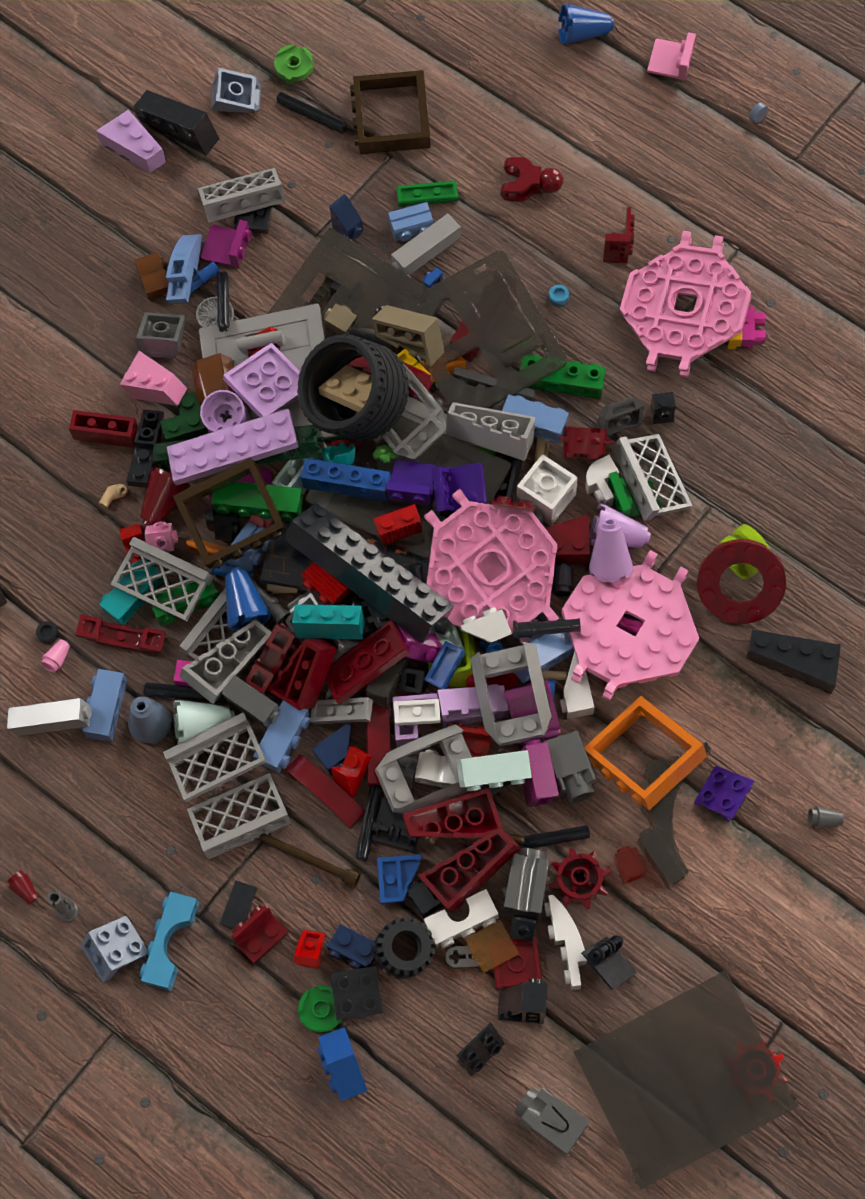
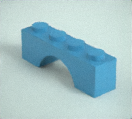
(178, 913)

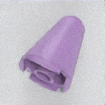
(634, 532)
(610, 553)

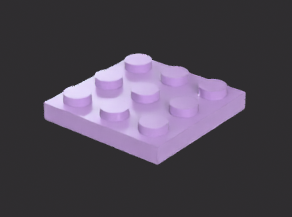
(265, 381)

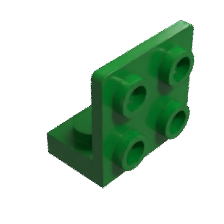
(622, 496)

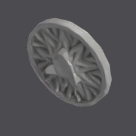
(207, 312)

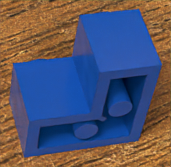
(341, 1063)

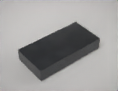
(238, 904)

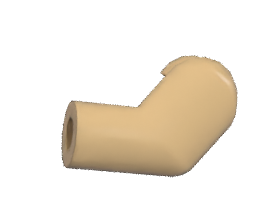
(111, 493)

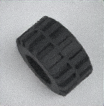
(420, 937)

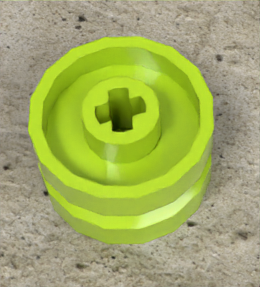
(742, 570)

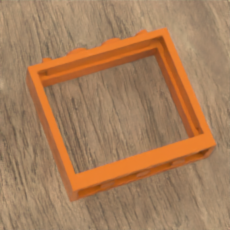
(670, 778)

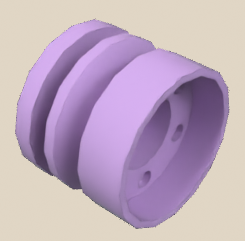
(220, 406)

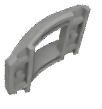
(426, 432)
(506, 662)
(393, 780)

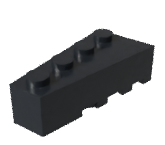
(177, 121)
(797, 657)

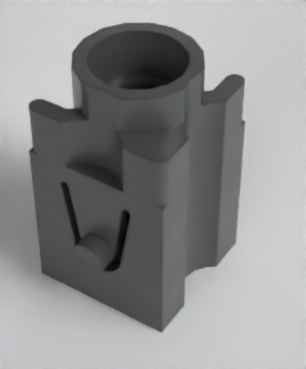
(571, 768)
(526, 883)
(551, 1120)

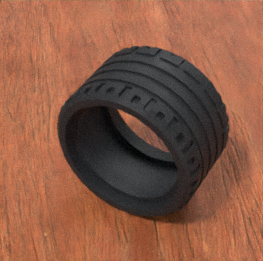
(387, 392)

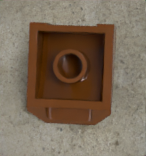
(209, 375)

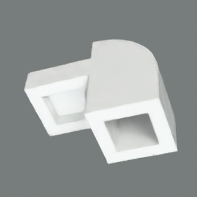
(598, 478)

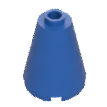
(582, 24)
(243, 600)

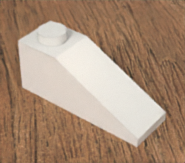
(576, 697)

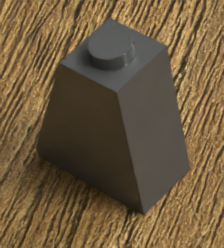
(251, 702)

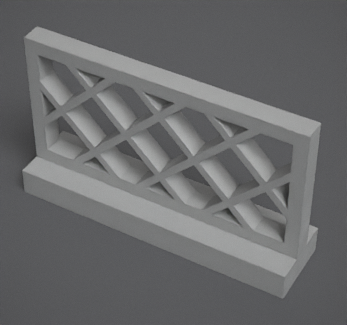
(247, 200)
(637, 478)
(166, 561)
(204, 626)
(212, 739)
(241, 833)

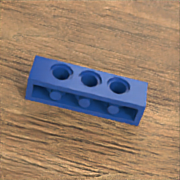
(345, 479)

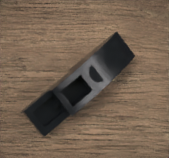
(148, 434)

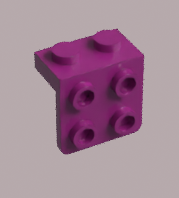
(227, 245)

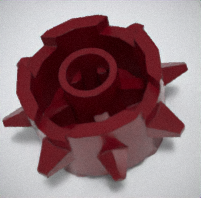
(585, 441)
(577, 865)

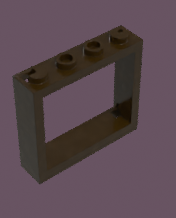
(390, 142)
(215, 483)

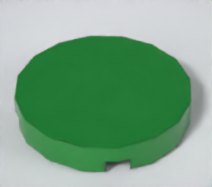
(318, 1009)

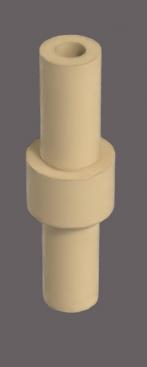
(554, 675)

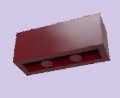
(103, 428)

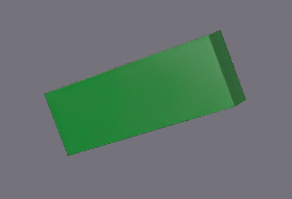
(428, 192)

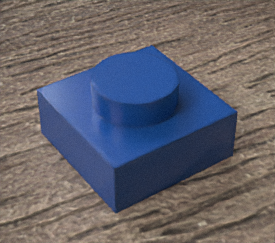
(433, 278)

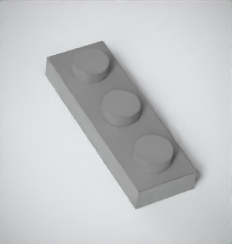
(349, 711)

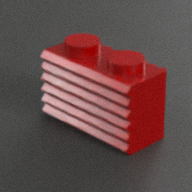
(398, 524)
(325, 585)

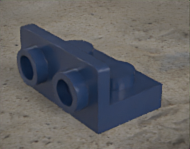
(352, 947)

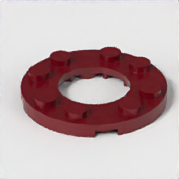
(744, 552)

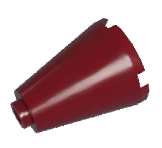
(159, 496)

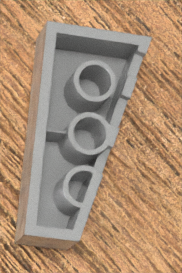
(492, 429)
(216, 668)

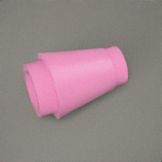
(55, 656)

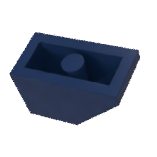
(346, 218)
(334, 748)

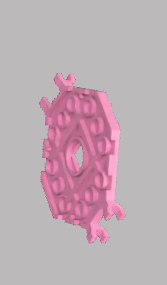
(692, 272)
(518, 543)
(612, 653)

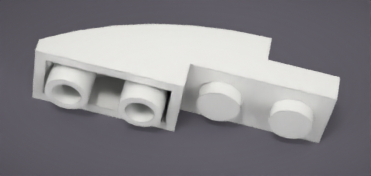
(565, 932)

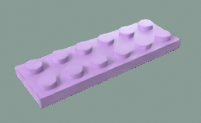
(231, 446)

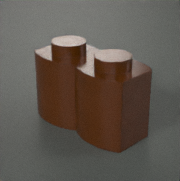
(152, 275)

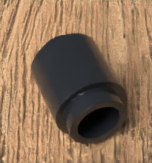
(562, 580)

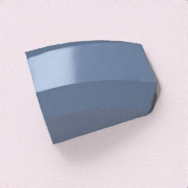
(235, 92)

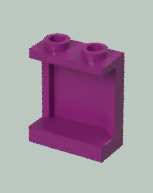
(523, 703)

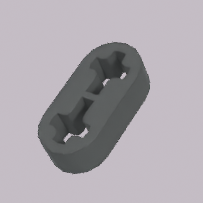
(462, 963)

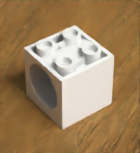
(548, 487)

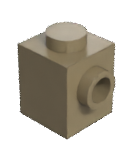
(340, 319)

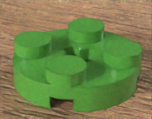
(293, 73)

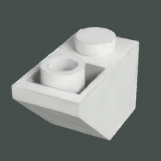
(489, 627)

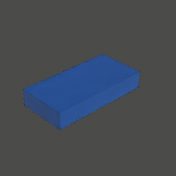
(445, 665)

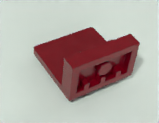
(618, 245)
(258, 933)

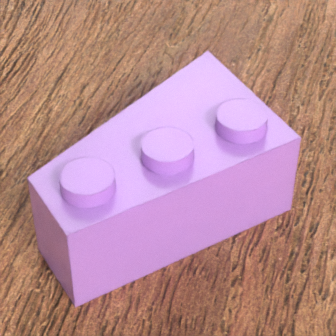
(132, 140)
(463, 707)

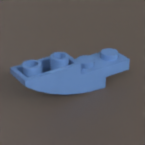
(181, 268)

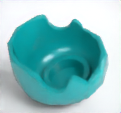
(340, 454)

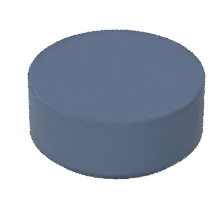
(758, 112)

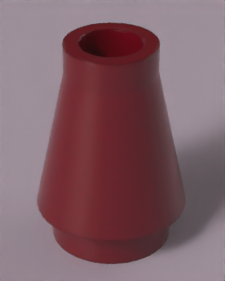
(22, 886)

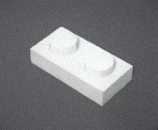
(417, 712)

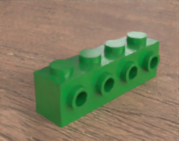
(572, 379)
(247, 500)

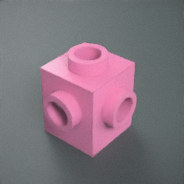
(161, 536)

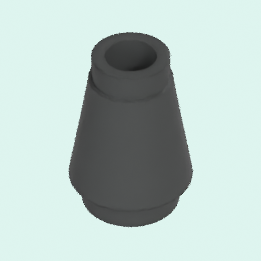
(823, 817)

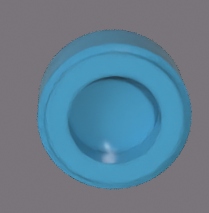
(558, 295)

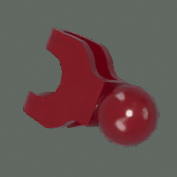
(530, 179)

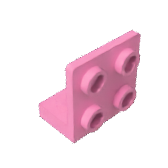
(672, 58)

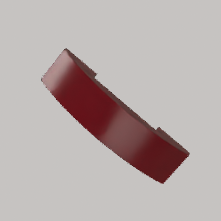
(120, 636)
(325, 790)

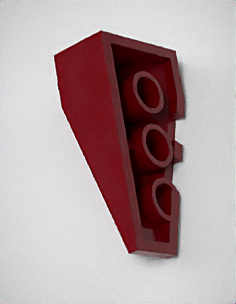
(460, 817)

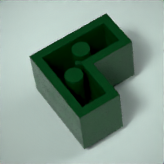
(188, 423)

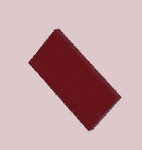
(366, 661)

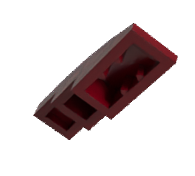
(377, 741)

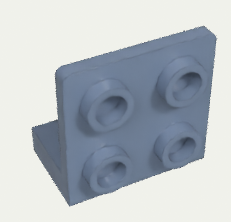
(113, 947)

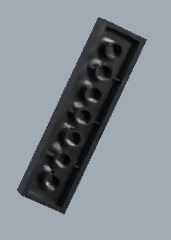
(369, 572)

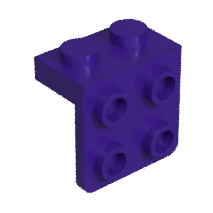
(449, 480)
(411, 483)

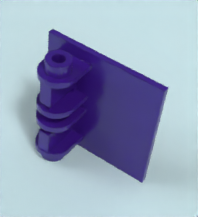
(724, 792)

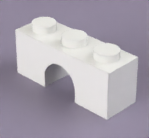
(445, 931)

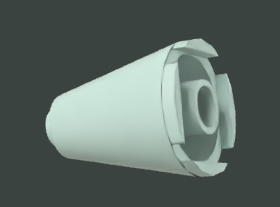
(197, 717)

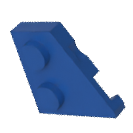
(396, 877)

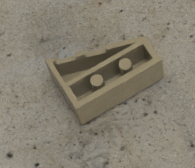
(411, 331)

